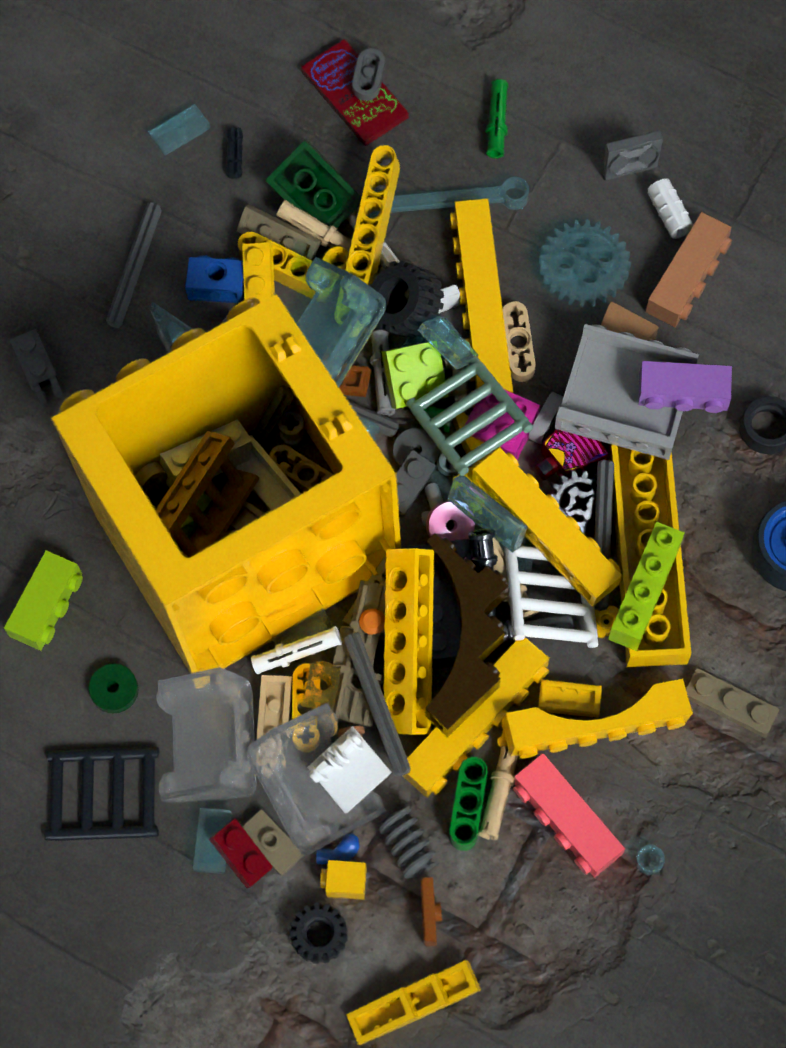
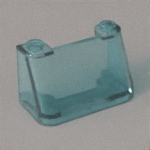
(339, 316)

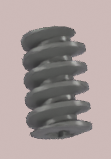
(407, 843)

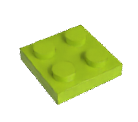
(412, 372)

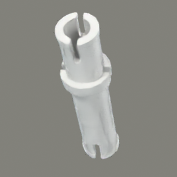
(265, 662)

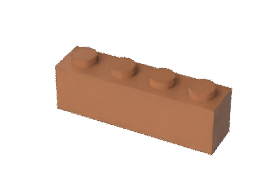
(689, 269)

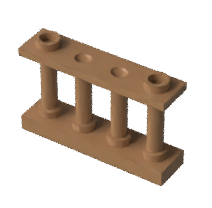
(191, 484)

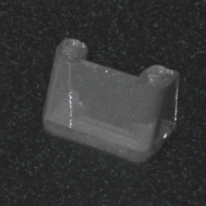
(210, 736)
(301, 803)

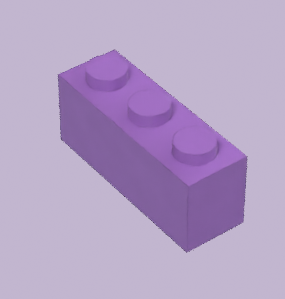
(685, 386)

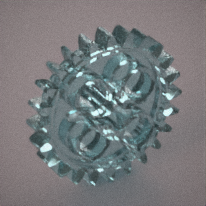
(584, 263)

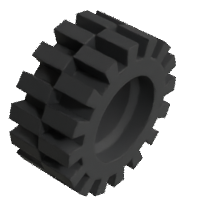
(314, 914)

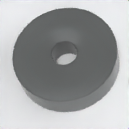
(414, 439)

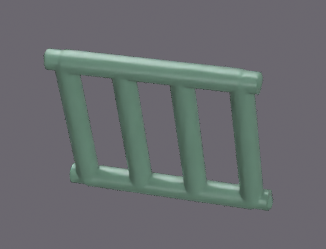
(447, 444)

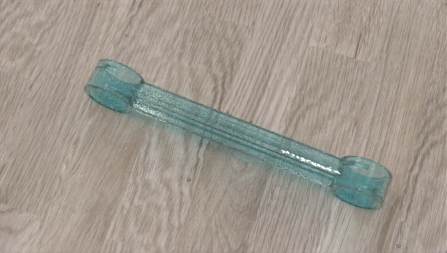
(448, 198)

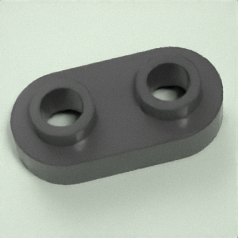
(368, 76)

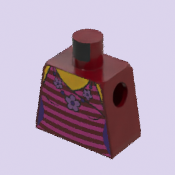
(569, 451)

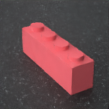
(568, 816)

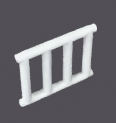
(518, 604)

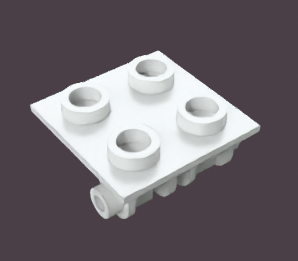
(349, 770)

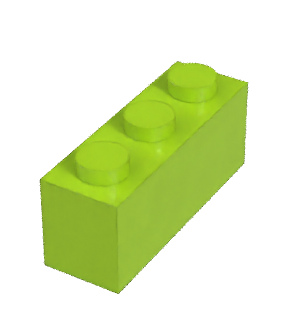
(44, 601)

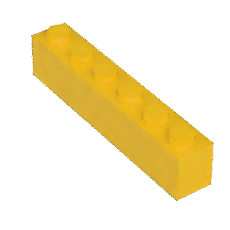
(548, 527)
(441, 754)

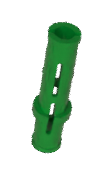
(496, 144)

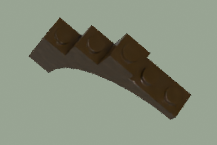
(470, 679)

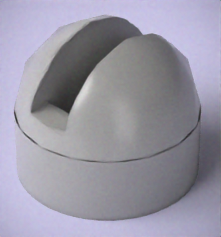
(441, 466)

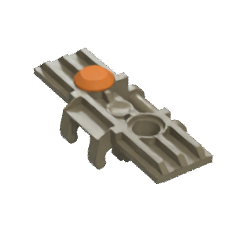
(369, 622)

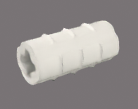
(670, 208)

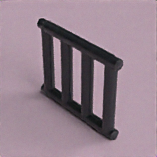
(117, 828)

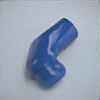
(342, 852)

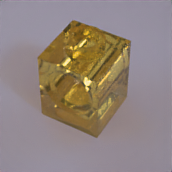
(314, 697)

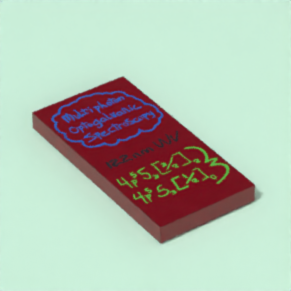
(333, 77)

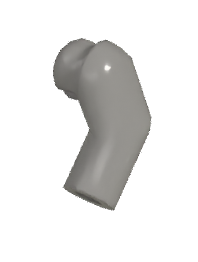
(434, 497)

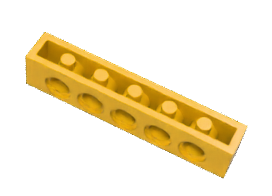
(408, 638)

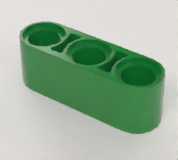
(468, 789)

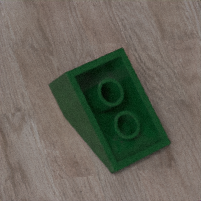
(314, 186)

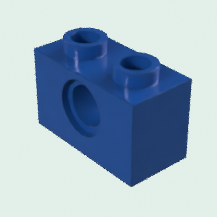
(202, 287)

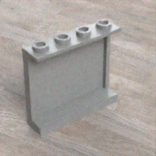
(605, 392)

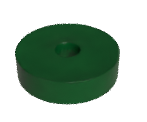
(119, 700)

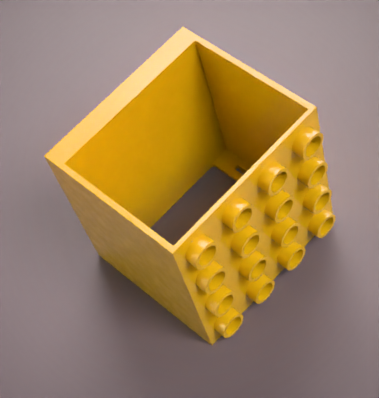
(301, 549)

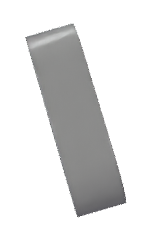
(546, 418)

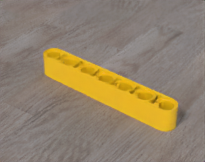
(370, 202)

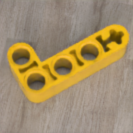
(293, 262)

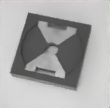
(632, 155)

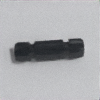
(234, 153)

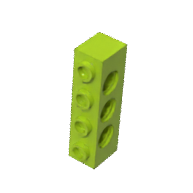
(646, 586)

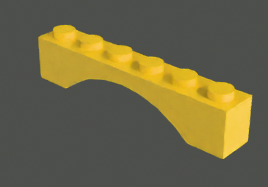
(537, 730)

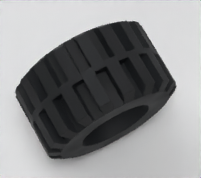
(423, 297)

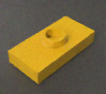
(570, 698)

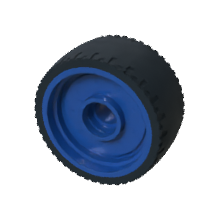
(770, 546)

